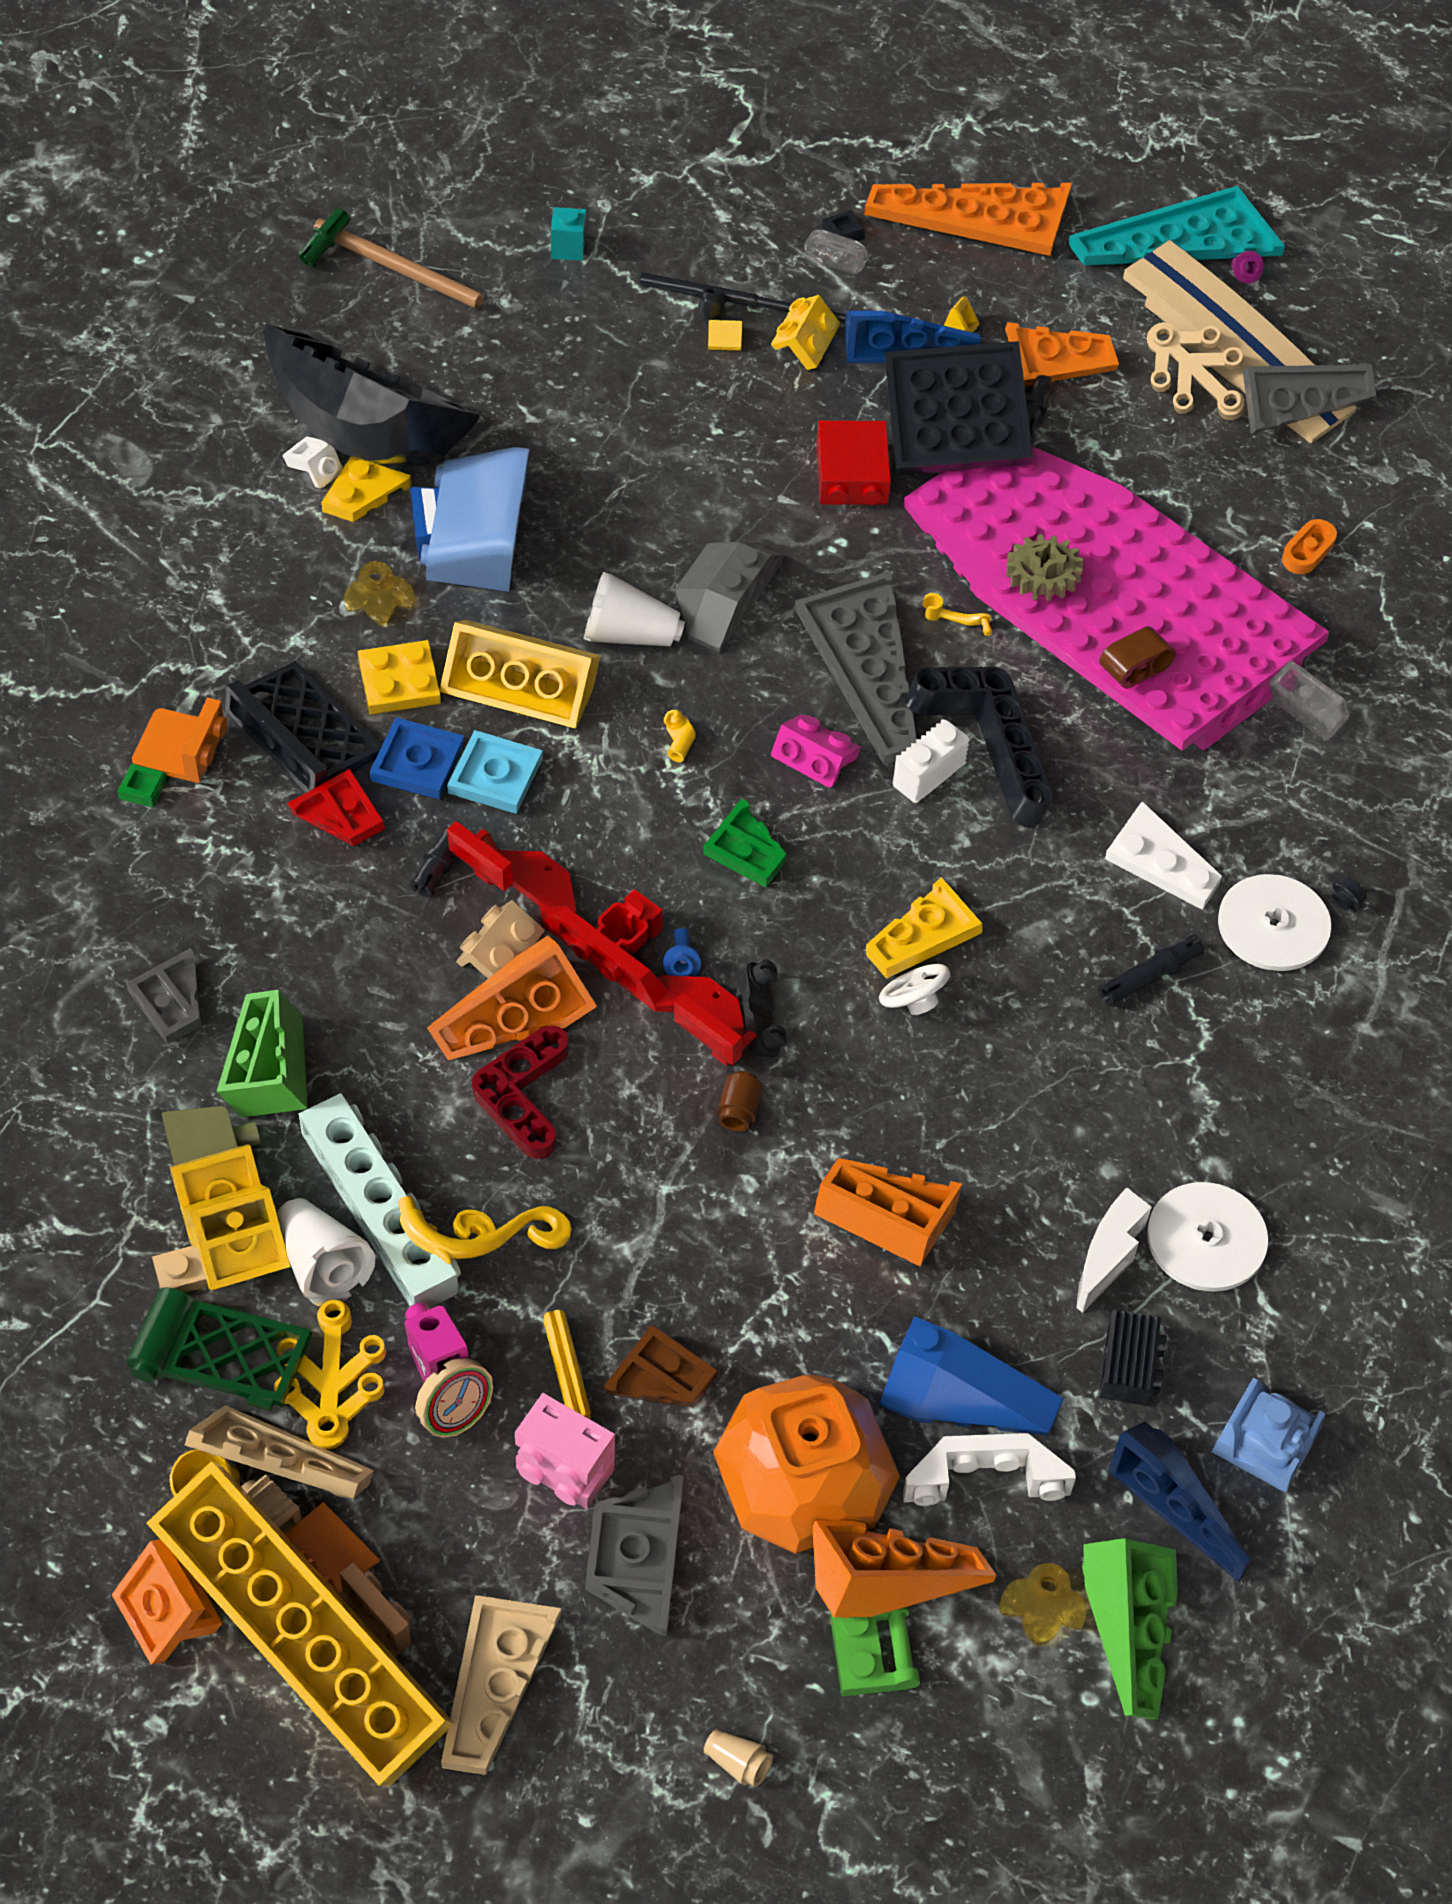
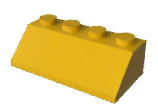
(519, 673)

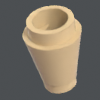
(739, 1757)

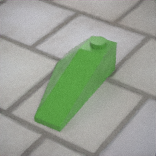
(1130, 1597)

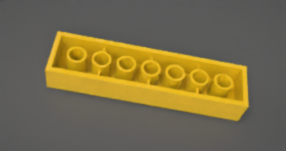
(300, 1624)

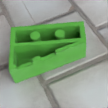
(266, 1058)

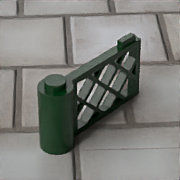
(167, 1338)

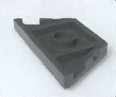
(636, 1552)

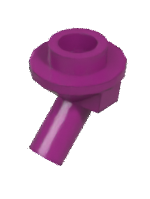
(1247, 267)

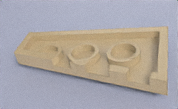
(495, 1670)

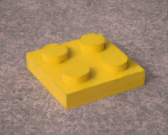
(399, 677)

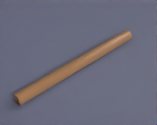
(407, 267)

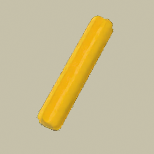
(566, 1362)

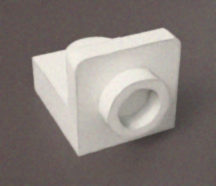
(316, 458)

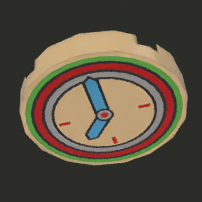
(454, 1398)

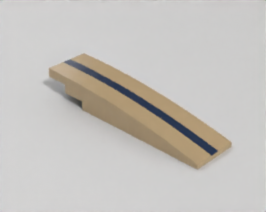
(1193, 298)

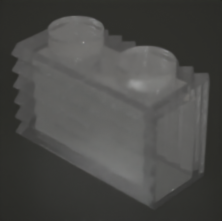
(1309, 700)

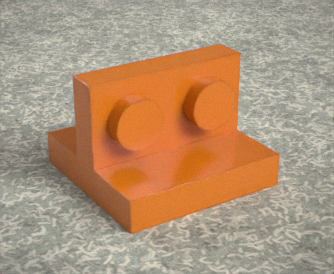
(164, 1603)

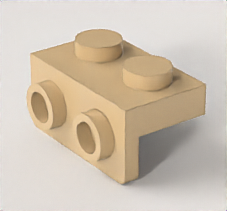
(503, 937)

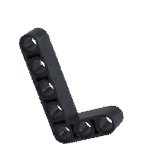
(994, 701)

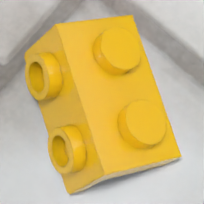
(807, 330)

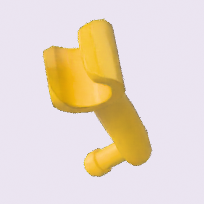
(934, 611)

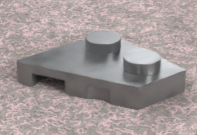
(169, 996)

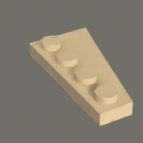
(268, 1448)

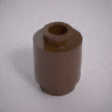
(739, 1101)

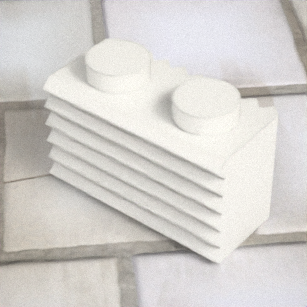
(930, 761)

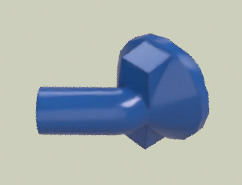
(682, 958)

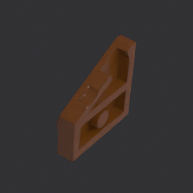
(661, 1372)

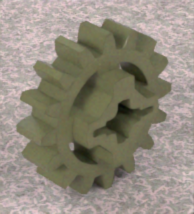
(1044, 567)

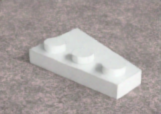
(1163, 858)

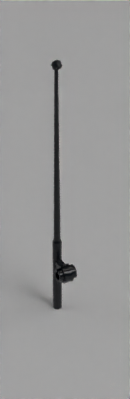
(713, 297)

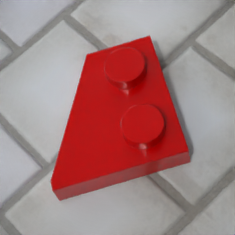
(339, 809)

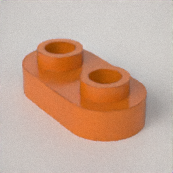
(1303, 550)

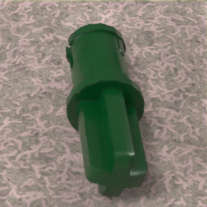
(324, 237)

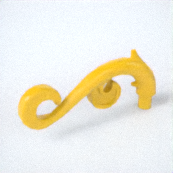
(473, 1221)

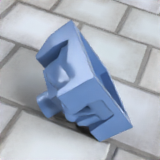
(1268, 1436)

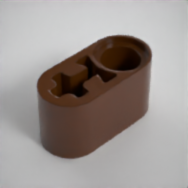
(1137, 657)

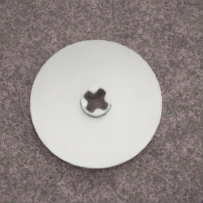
(1296, 939)
(1236, 1243)

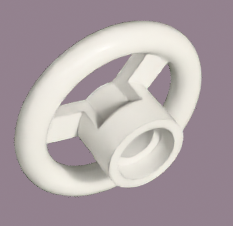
(914, 991)

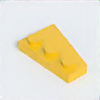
(925, 931)

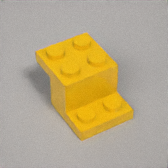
(229, 1217)

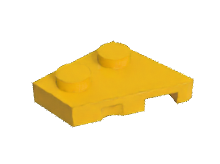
(361, 488)

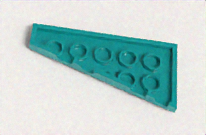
(1204, 227)

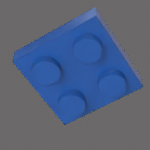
(417, 758)

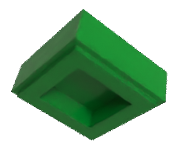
(142, 785)

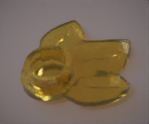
(378, 596)
(1043, 1609)

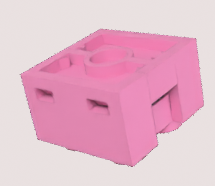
(564, 1452)

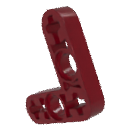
(511, 1082)

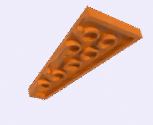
(979, 211)

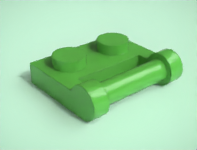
(861, 1658)

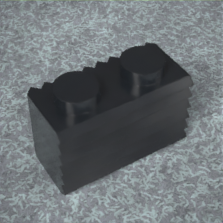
(1131, 1358)

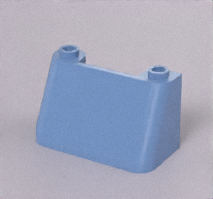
(477, 519)

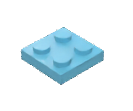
(495, 772)

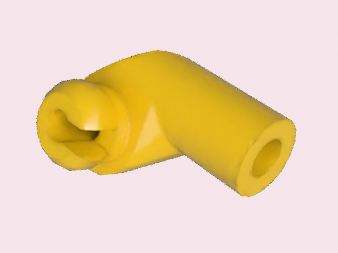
(681, 733)

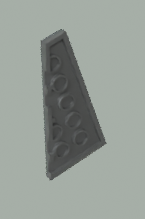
(864, 652)

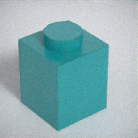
(568, 233)

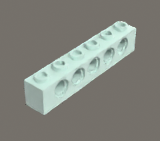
(335, 1121)

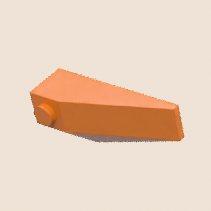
(516, 1001)
(878, 1573)

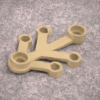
(1193, 366)

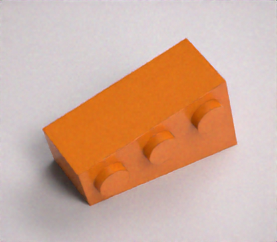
(887, 1208)

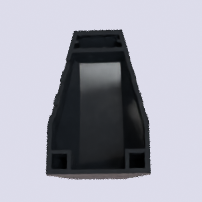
(359, 408)

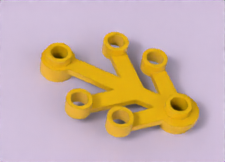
(333, 1380)

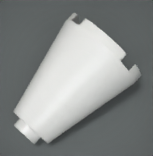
(630, 616)
(323, 1252)

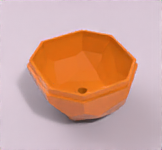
(788, 1482)

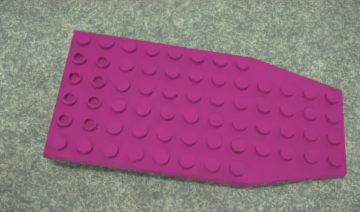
(1134, 575)

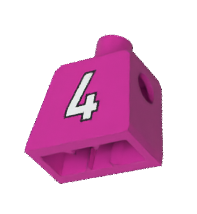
(432, 1338)

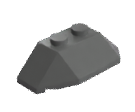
(723, 589)

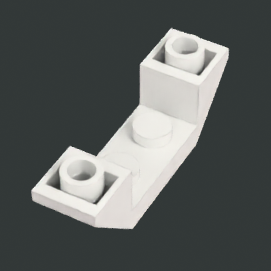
(1045, 1472)

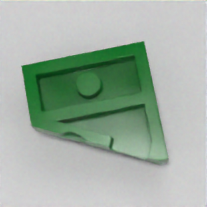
(746, 846)

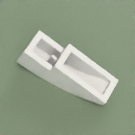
(1112, 1246)

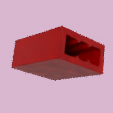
(853, 463)

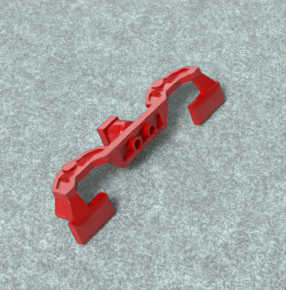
(697, 1002)

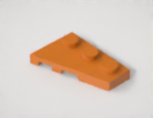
(1062, 354)

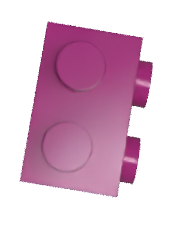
(814, 749)

